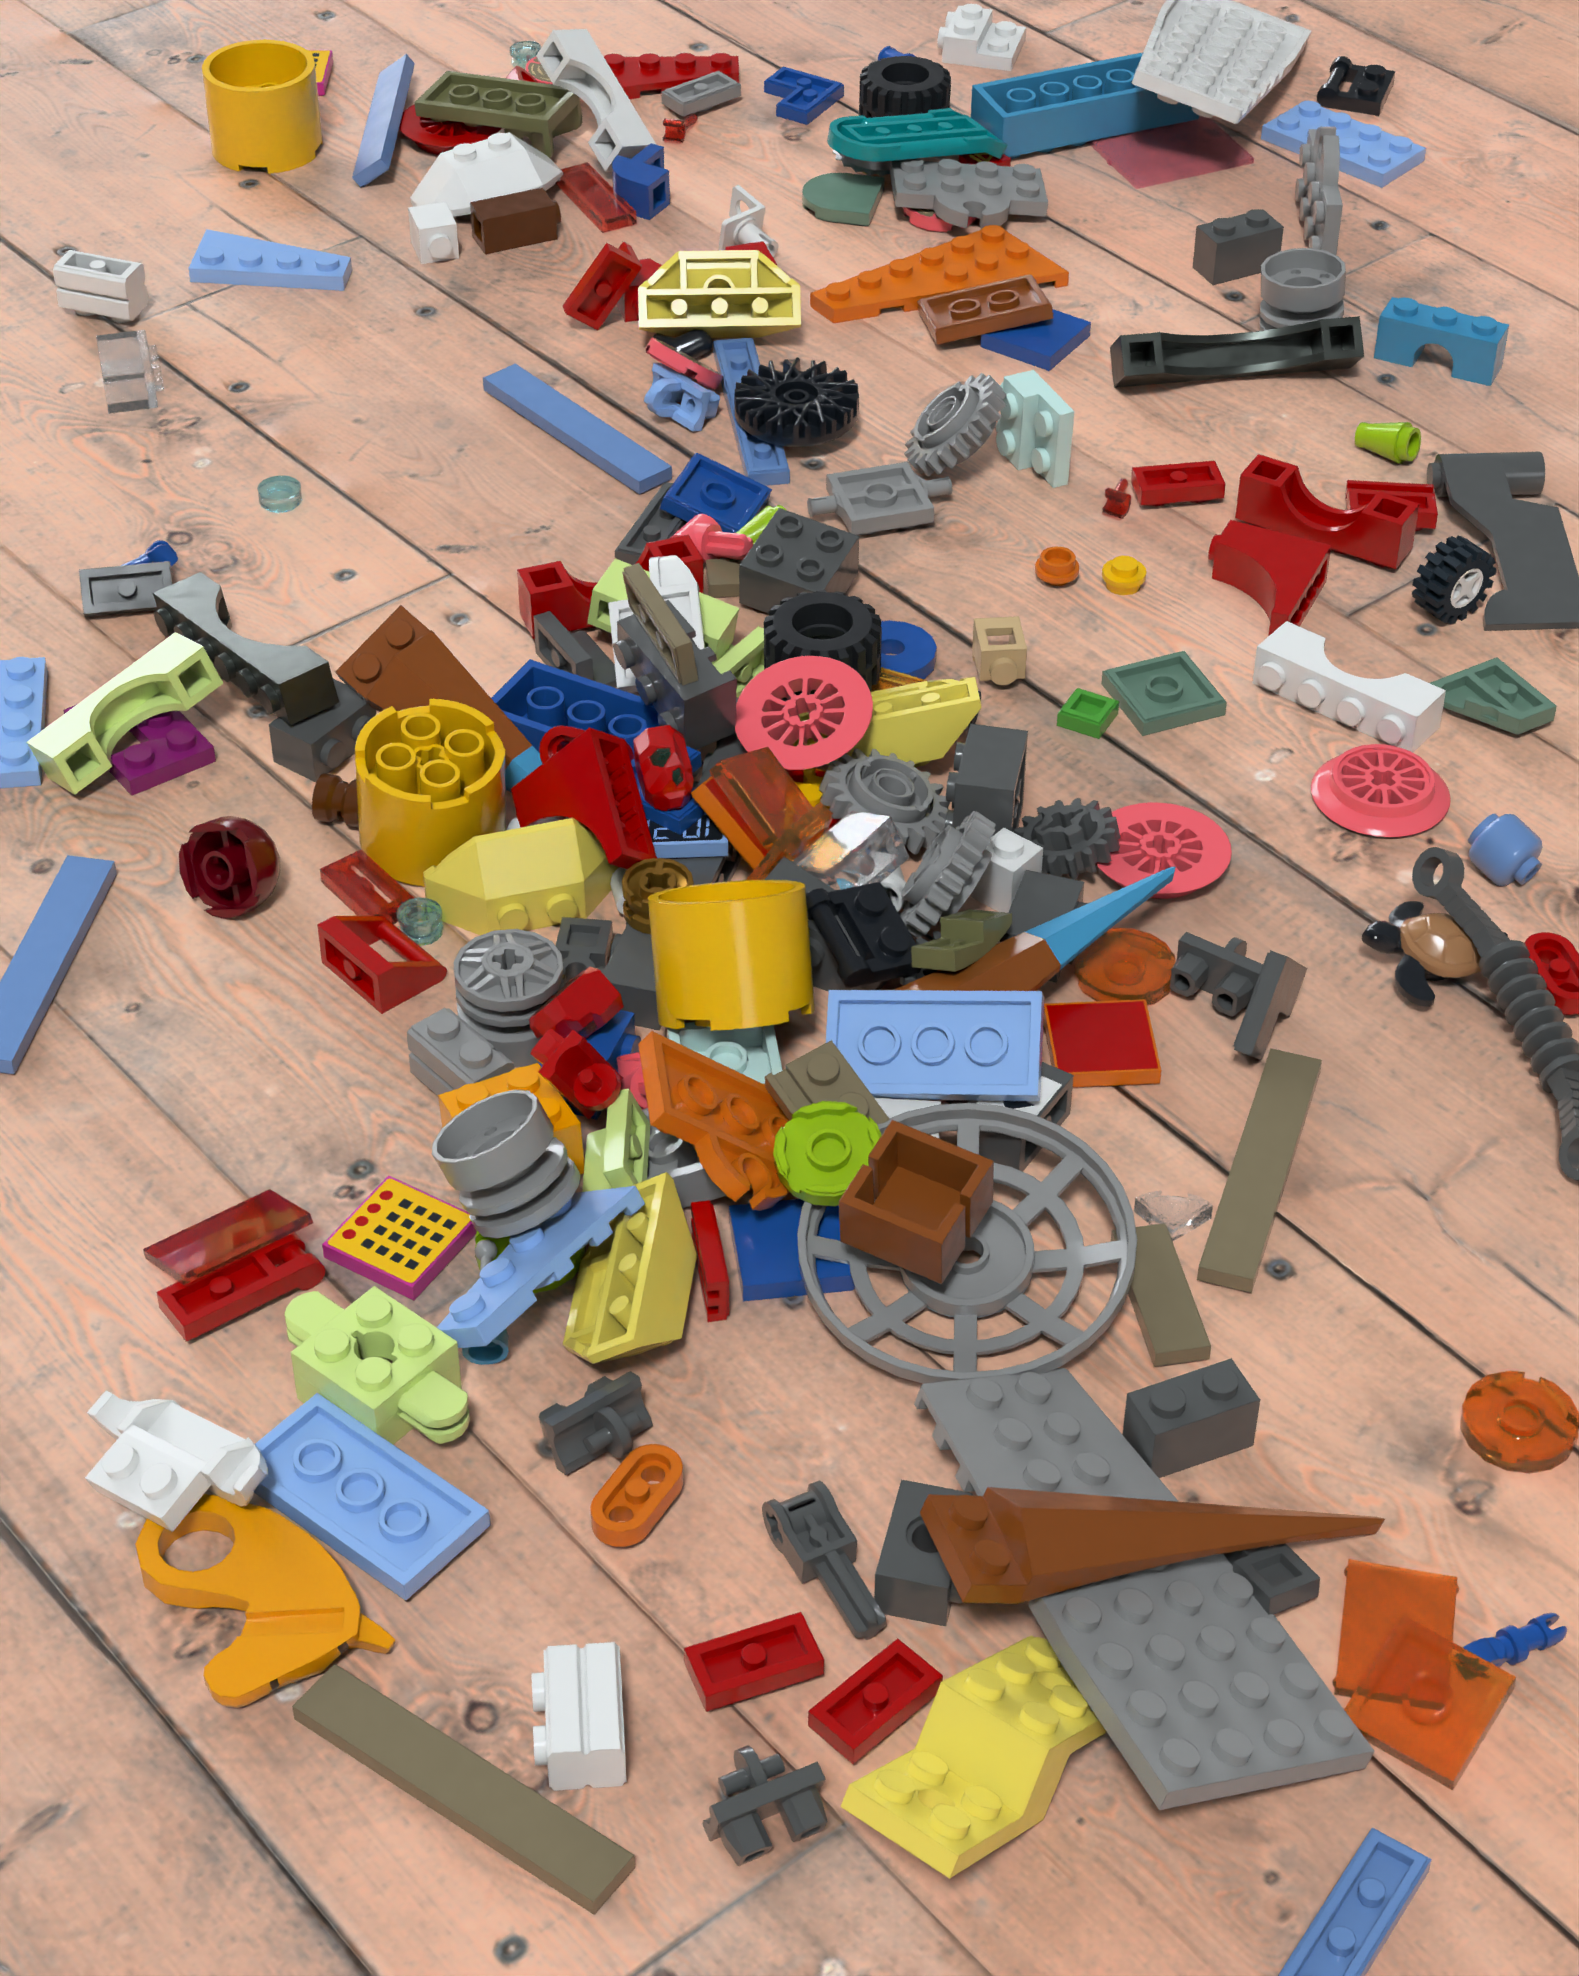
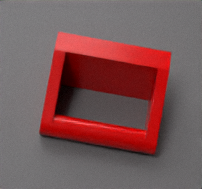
(381, 983)

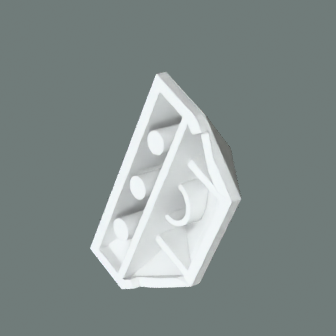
(485, 171)

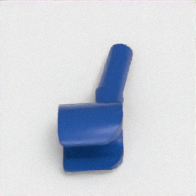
(157, 552)

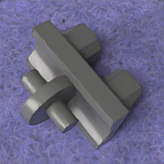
(1215, 970)
(596, 1423)
(740, 1816)

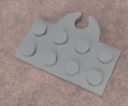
(1319, 189)
(969, 190)

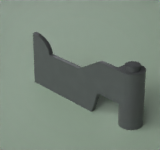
(1525, 536)

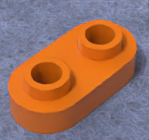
(633, 1500)

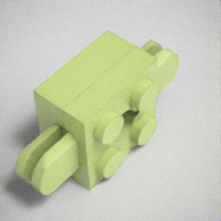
(349, 1358)

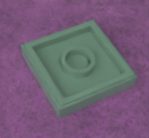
(1163, 693)

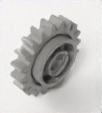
(955, 424)
(887, 788)
(947, 873)

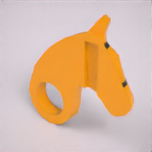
(286, 1583)

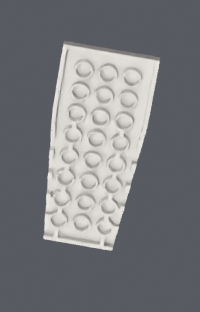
(1217, 56)

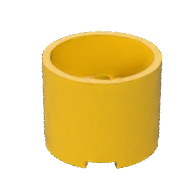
(262, 105)
(427, 785)
(731, 953)

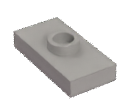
(701, 93)

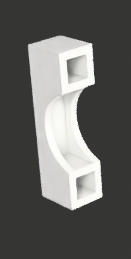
(578, 65)
(1391, 709)

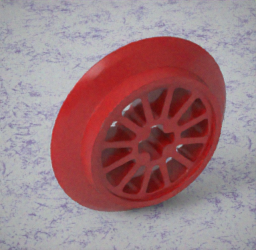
(441, 136)

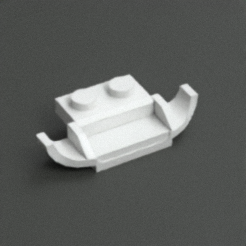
(674, 584)
(170, 1459)

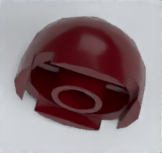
(229, 865)

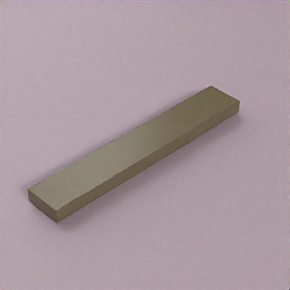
(1259, 1171)
(465, 1788)

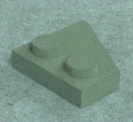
(1496, 697)

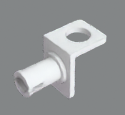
(747, 225)

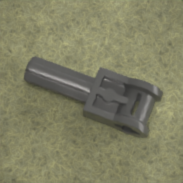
(823, 1546)

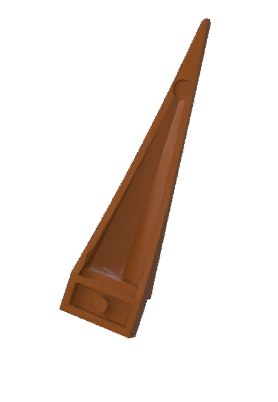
(1043, 1542)

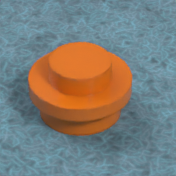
(1057, 566)

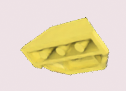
(719, 293)
(917, 719)
(521, 878)
(636, 1282)

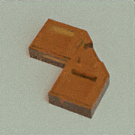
(795, 840)

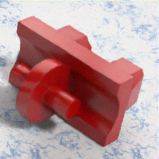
(577, 1071)

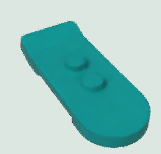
(912, 136)

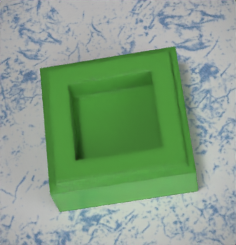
(1088, 713)

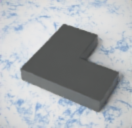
(1273, 994)

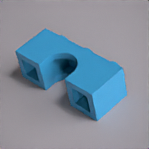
(1472, 341)

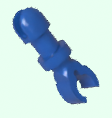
(1515, 1643)

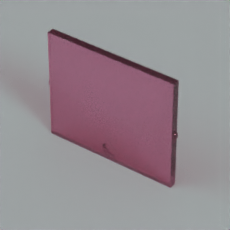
(1172, 152)

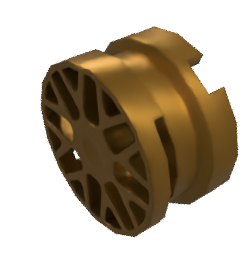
(646, 879)

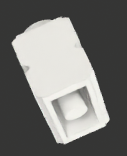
(100, 286)
(583, 1716)

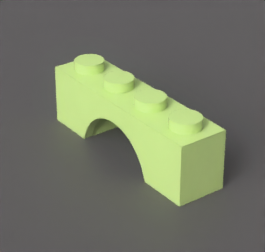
(164, 680)

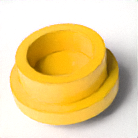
(1123, 575)

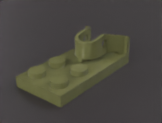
(516, 105)

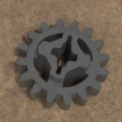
(1072, 836)

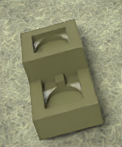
(963, 940)

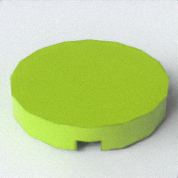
(823, 1150)

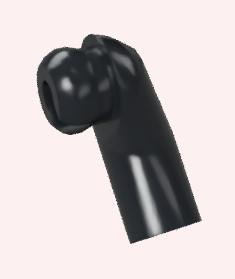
(691, 343)

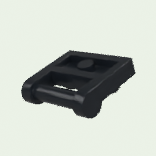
(1368, 88)
(873, 928)

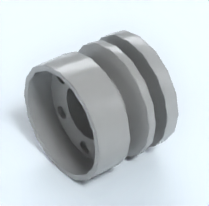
(1301, 287)
(503, 983)
(506, 1163)

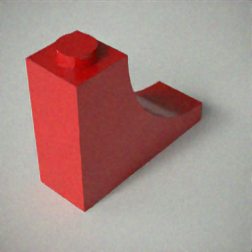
(1272, 568)
(595, 786)

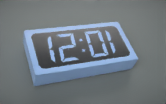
(699, 840)

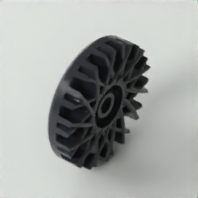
(795, 404)

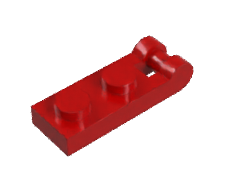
(240, 1286)

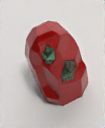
(663, 767)
(580, 1005)

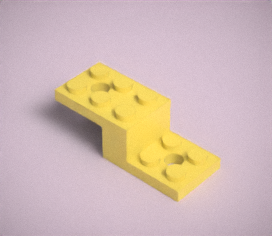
(981, 1759)

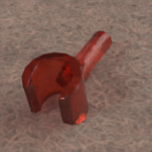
(676, 128)
(1118, 501)

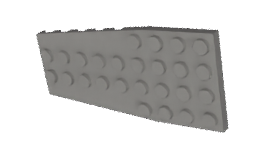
(1169, 1657)

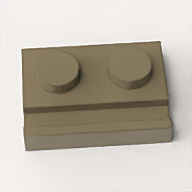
(822, 1077)

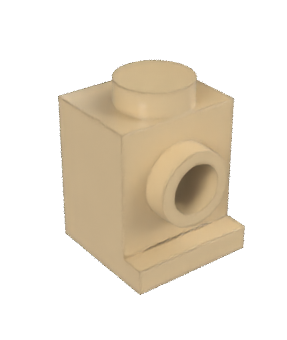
(999, 662)

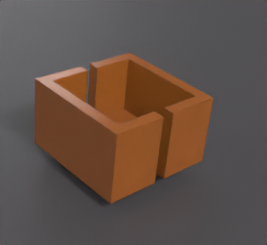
(924, 1201)

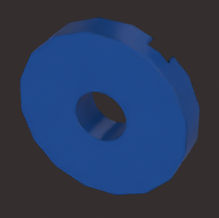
(913, 649)

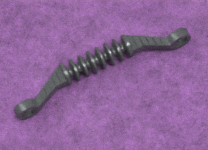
(1518, 992)

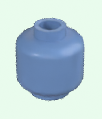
(1505, 849)

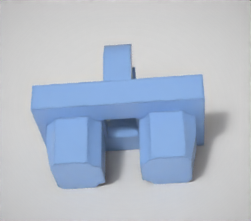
(674, 387)

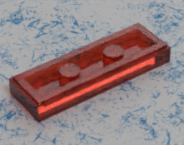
(596, 198)

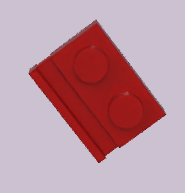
(1362, 492)

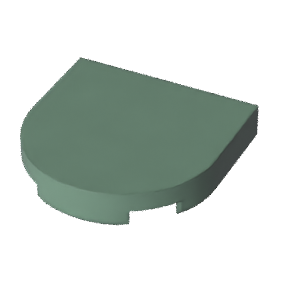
(843, 197)

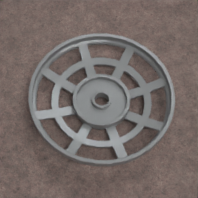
(1005, 1261)

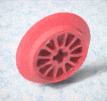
(837, 709)
(1381, 791)
(1166, 837)

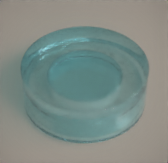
(279, 494)

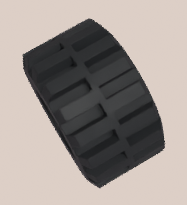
(903, 87)
(825, 627)

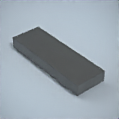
(651, 526)

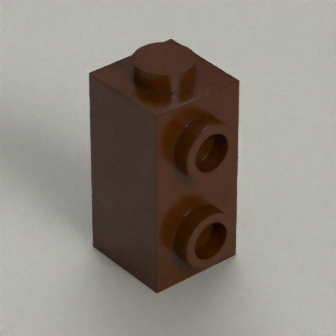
(514, 220)

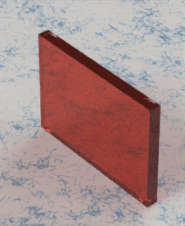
(227, 1236)

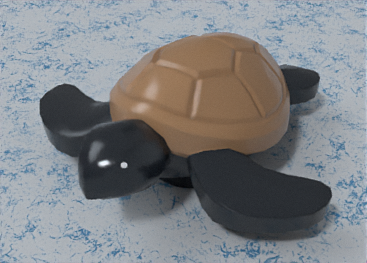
(1430, 949)

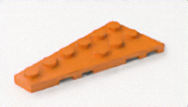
(949, 267)

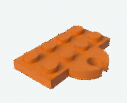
(720, 1113)

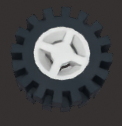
(1453, 579)

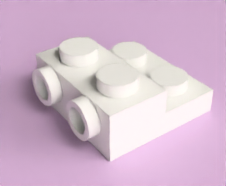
(977, 42)

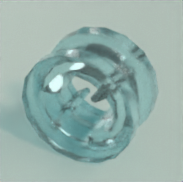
(523, 52)
(422, 910)

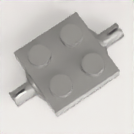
(880, 498)

